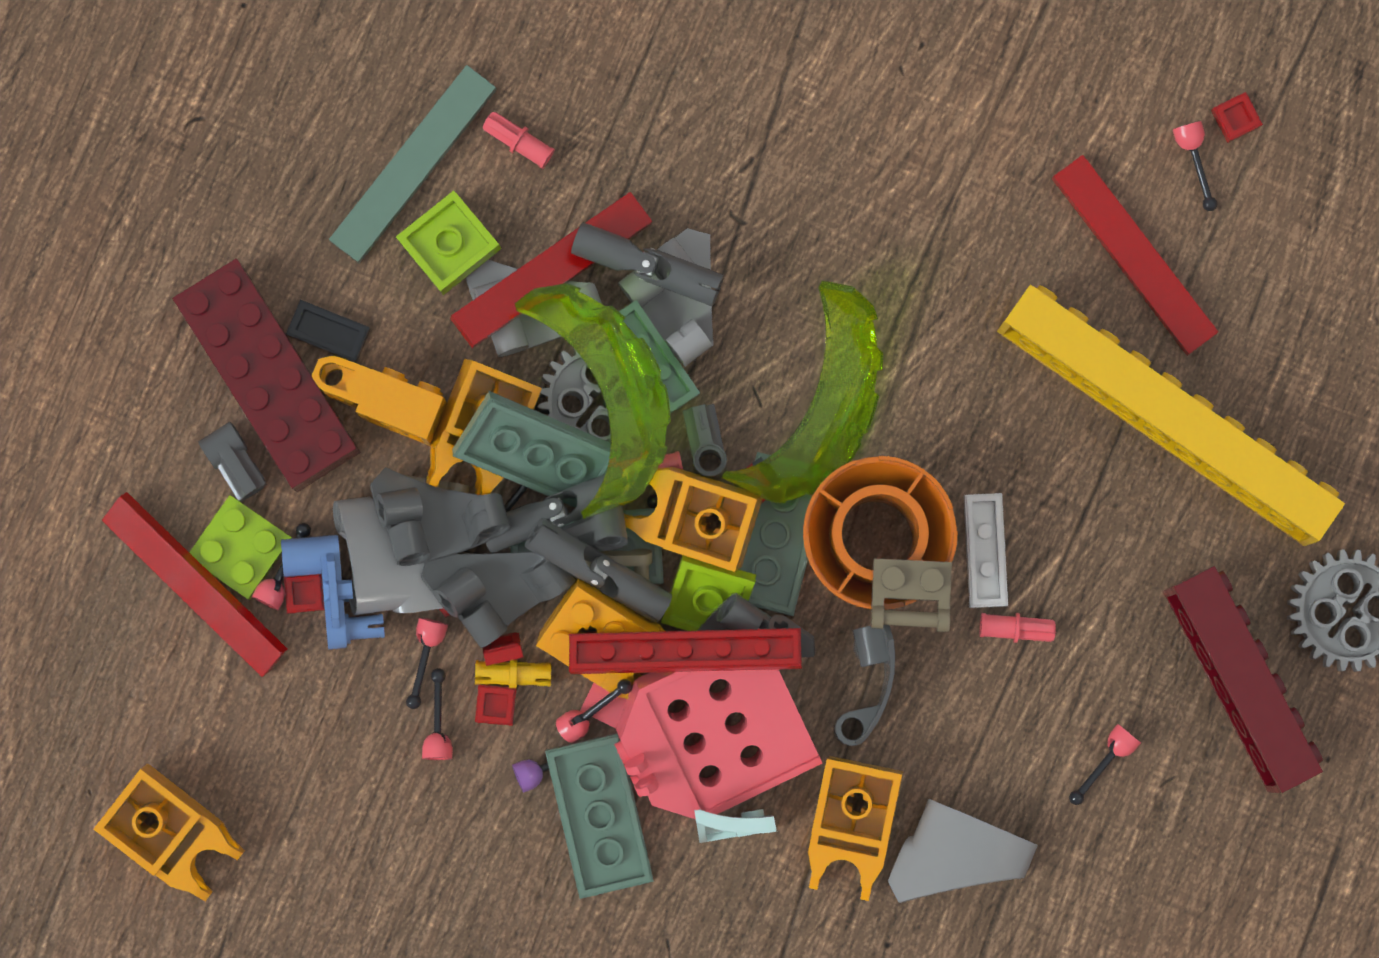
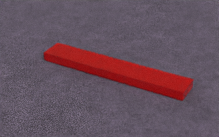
(1134, 255)
(552, 267)
(194, 584)
(685, 651)

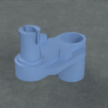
(322, 557)

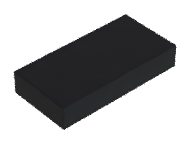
(328, 331)

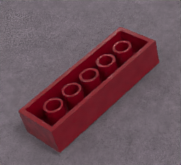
(266, 375)
(1243, 680)

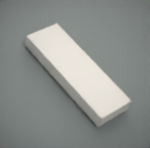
(985, 550)

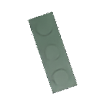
(674, 377)

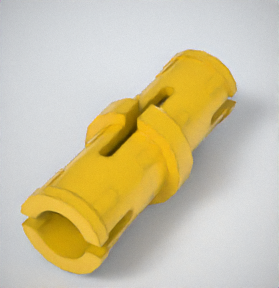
(513, 673)

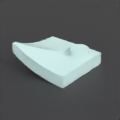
(717, 827)

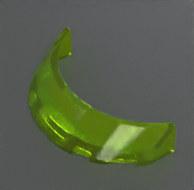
(628, 381)
(839, 409)

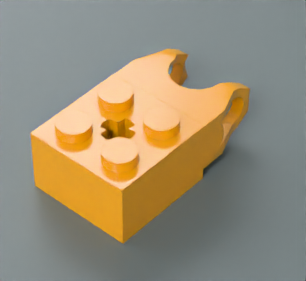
(466, 396)
(384, 398)
(681, 518)
(588, 607)
(849, 834)
(173, 844)

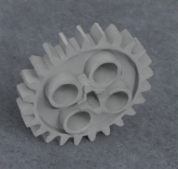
(571, 380)
(1323, 588)

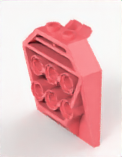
(670, 770)

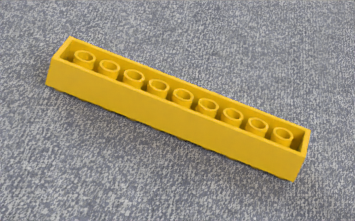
(1171, 416)

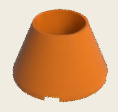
(884, 481)

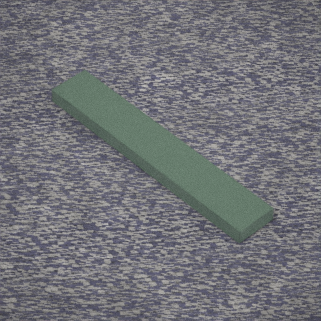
(412, 164)

